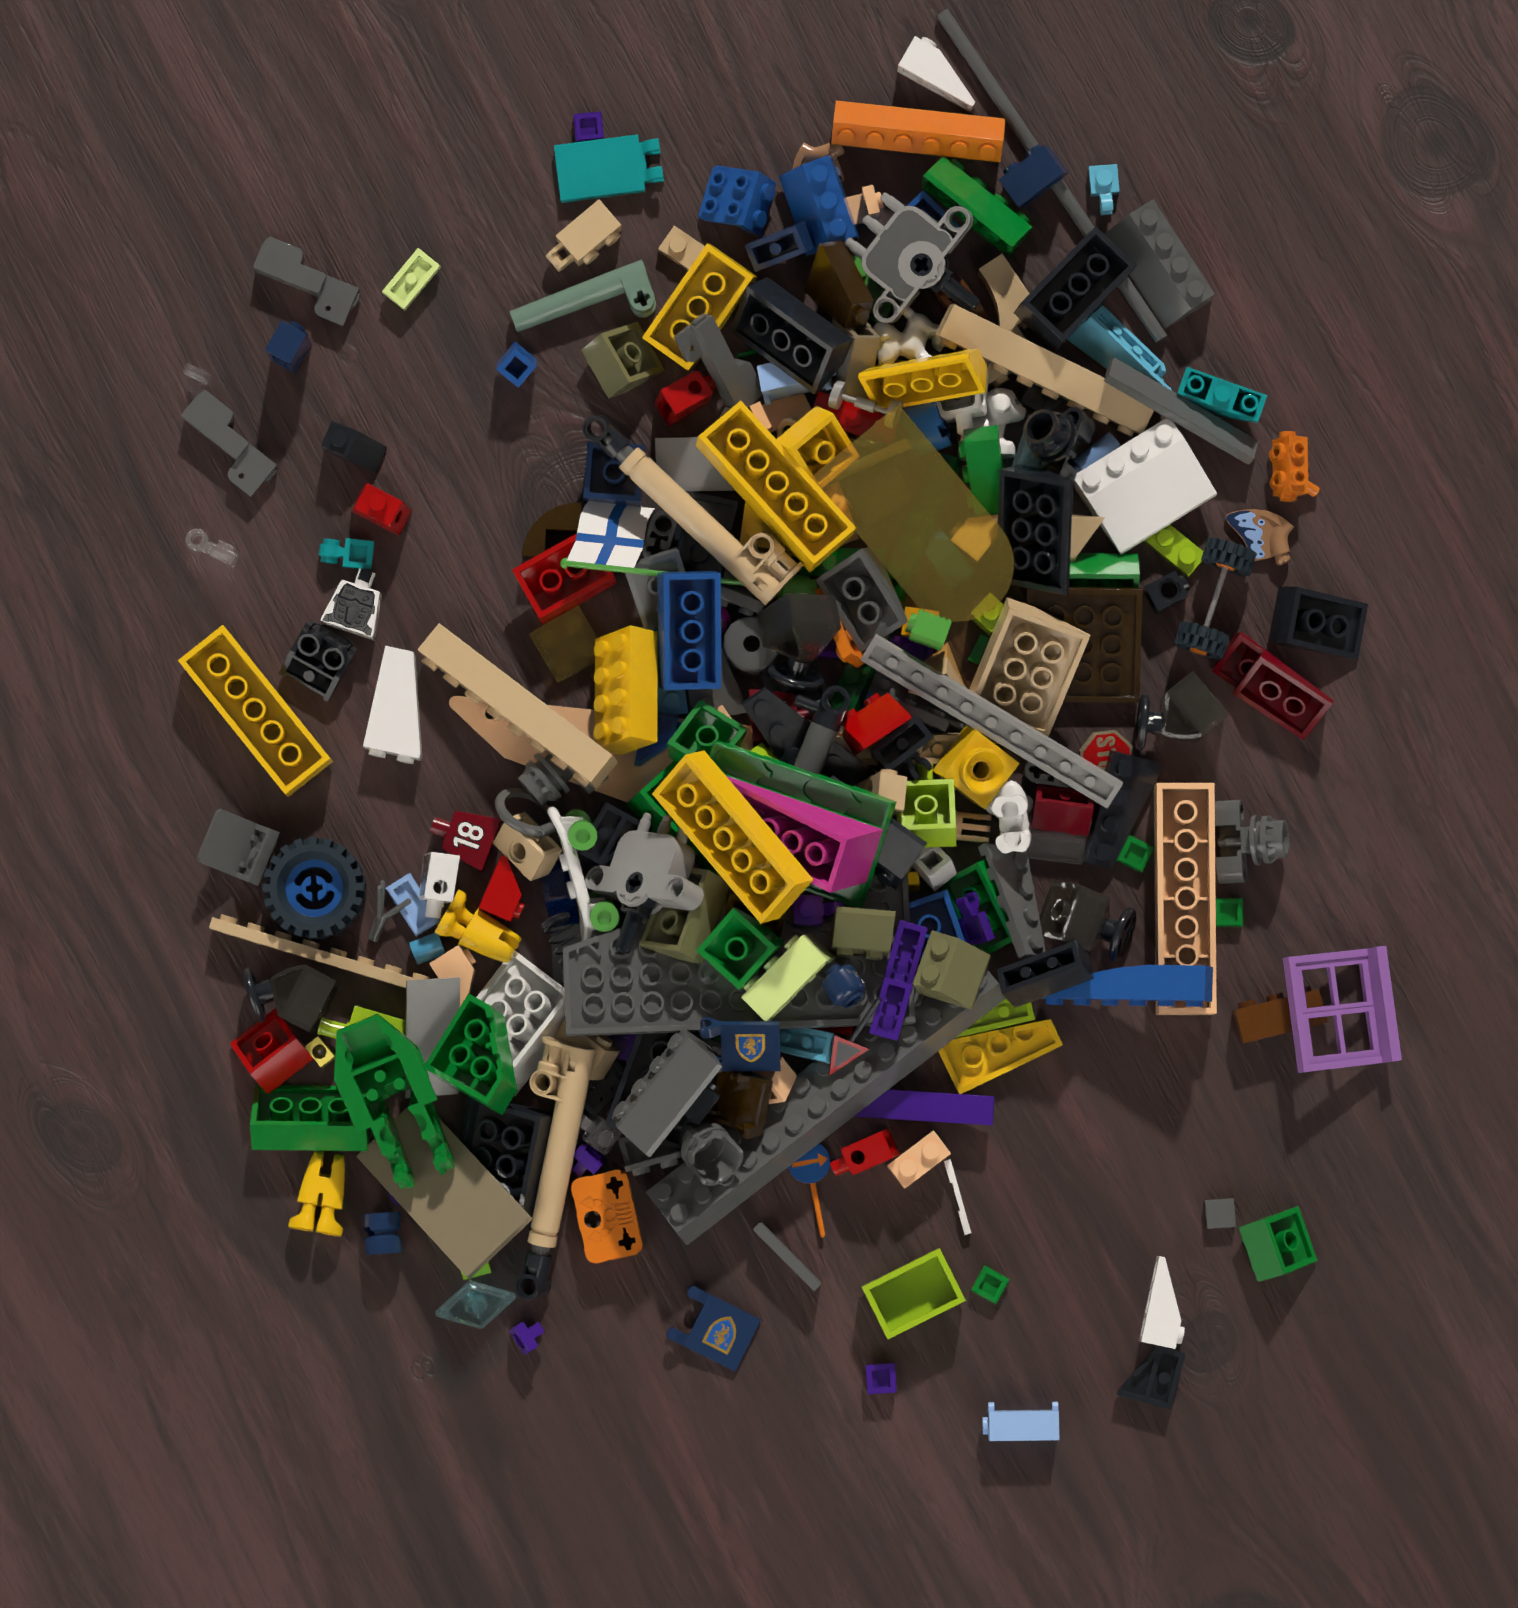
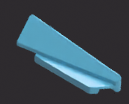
(1106, 337)

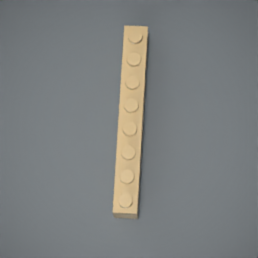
(1043, 368)
(517, 706)

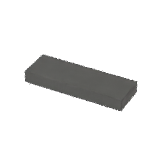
(787, 1256)

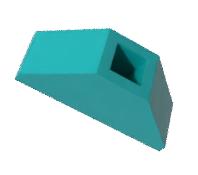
(1221, 396)

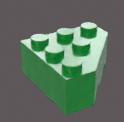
(476, 1055)

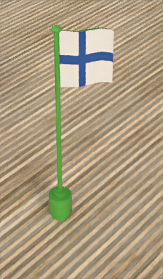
(613, 539)

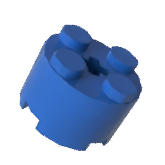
(931, 424)

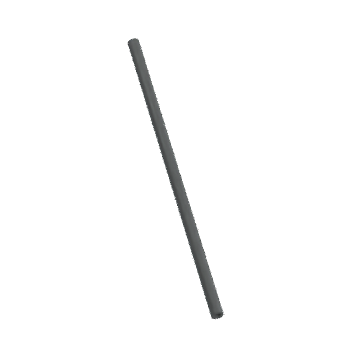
(1028, 142)

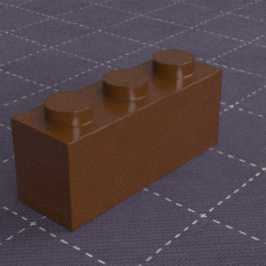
(1271, 1017)

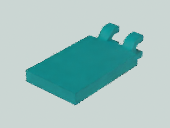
(605, 167)

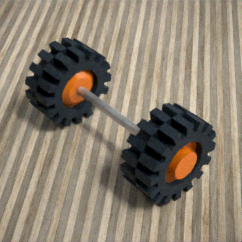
(1229, 559)

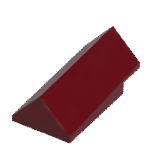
(1271, 686)

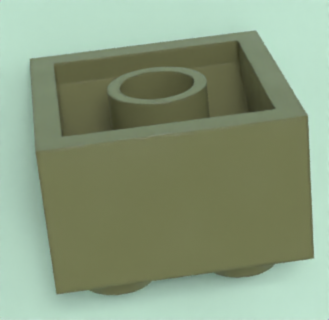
(622, 359)
(862, 932)
(951, 970)

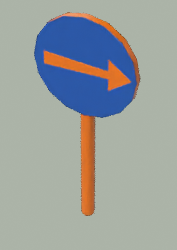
(811, 1169)

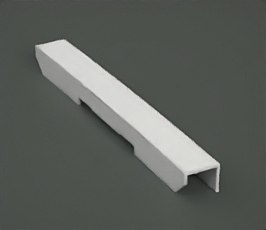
(962, 1214)

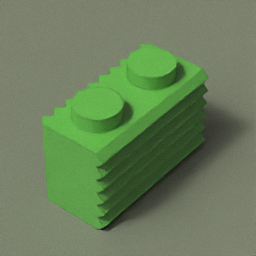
(928, 629)

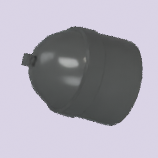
(710, 1152)

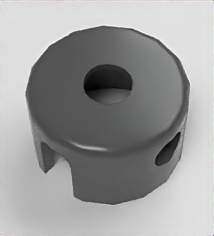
(740, 659)

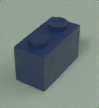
(1033, 175)
(779, 246)
(288, 346)

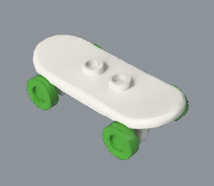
(578, 833)

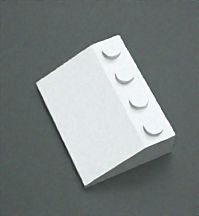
(1144, 485)
(531, 1009)

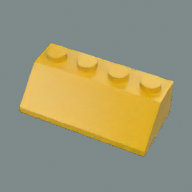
(926, 379)

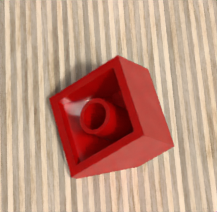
(872, 722)
(271, 1051)

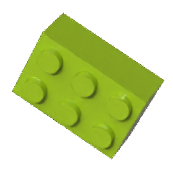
(913, 1293)

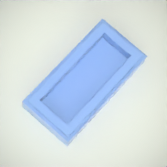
(415, 911)

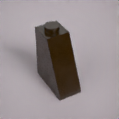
(839, 286)

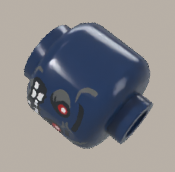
(843, 985)

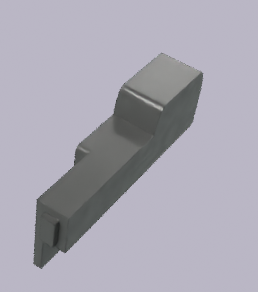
(285, 264)
(731, 376)
(215, 422)

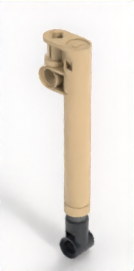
(758, 571)
(569, 1074)

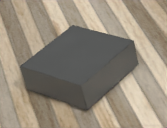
(1220, 1213)

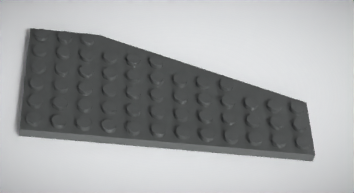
(662, 994)

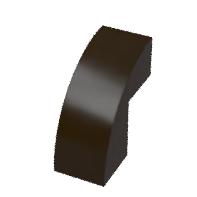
(559, 520)

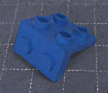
(738, 198)

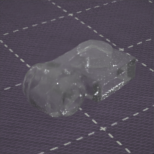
(221, 551)

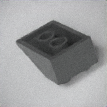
(864, 597)

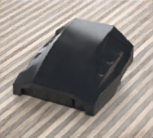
(319, 658)

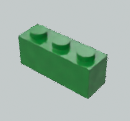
(984, 461)

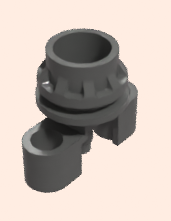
(545, 780)
(1264, 840)

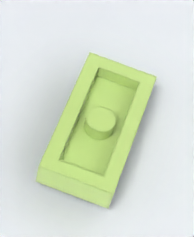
(411, 279)

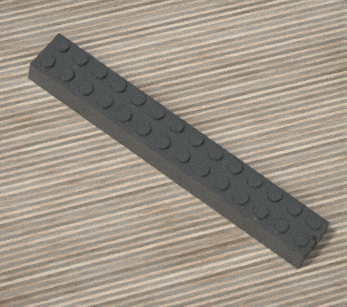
(816, 1109)

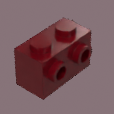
(1061, 810)

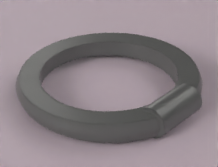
(530, 830)

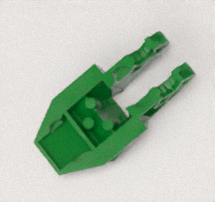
(370, 1067)

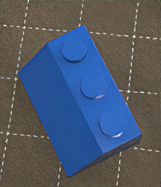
(819, 201)

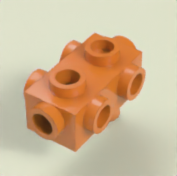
(1290, 467)

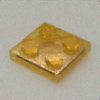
(566, 644)

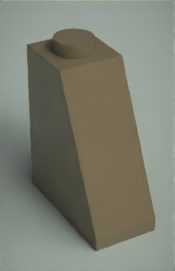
(860, 357)

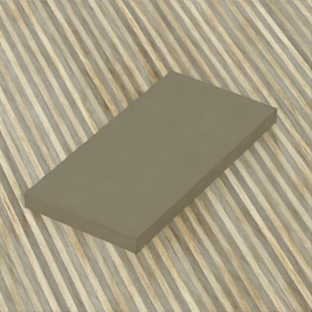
(461, 1210)

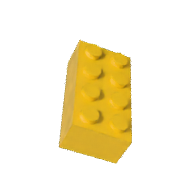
(709, 287)
(626, 689)

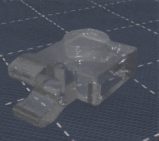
(599, 1134)

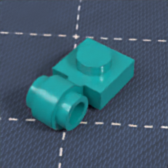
(355, 554)

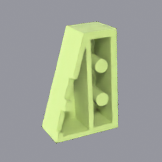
(786, 975)

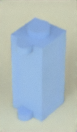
(778, 385)
(1021, 1424)

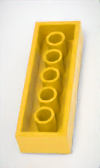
(775, 486)
(255, 711)
(732, 836)

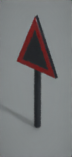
(847, 1050)

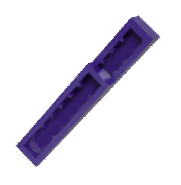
(931, 1107)

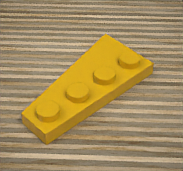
(990, 1054)

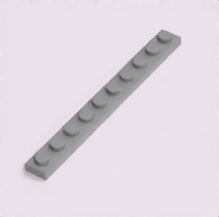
(991, 721)

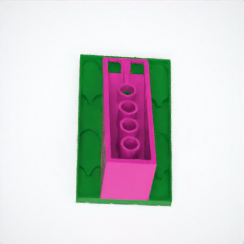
(823, 822)

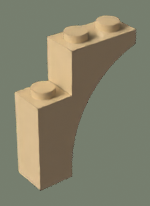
(1007, 294)

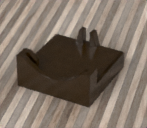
(741, 1102)

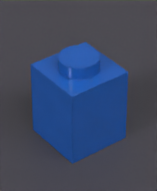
(516, 364)

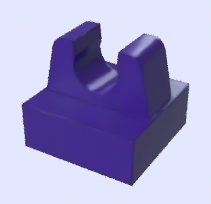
(588, 1159)
(525, 1336)

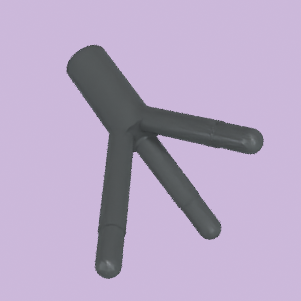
(381, 918)

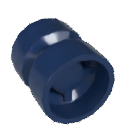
(382, 1233)

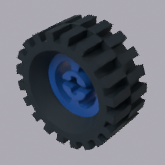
(283, 893)

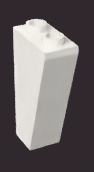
(395, 709)

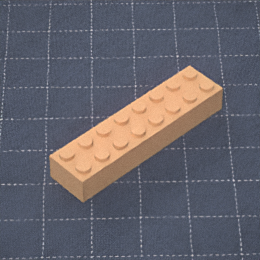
(1185, 882)

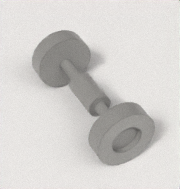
(838, 395)

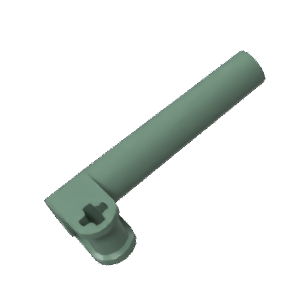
(627, 279)

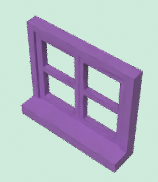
(1377, 1005)

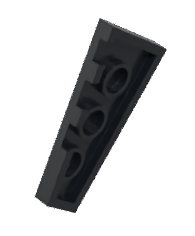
(1113, 824)

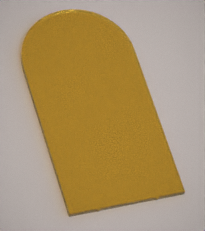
(920, 519)

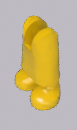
(481, 933)
(321, 1191)

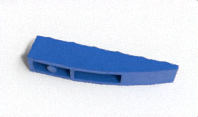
(1141, 985)

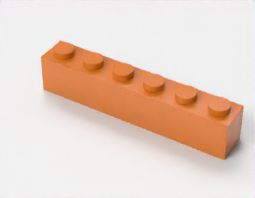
(918, 131)

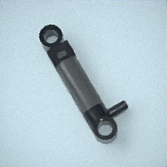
(822, 729)

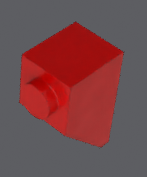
(503, 893)

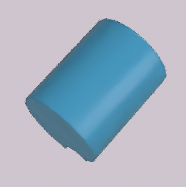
(427, 948)

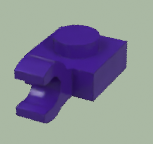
(810, 911)
(973, 924)

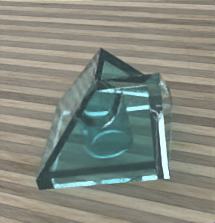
(475, 1304)

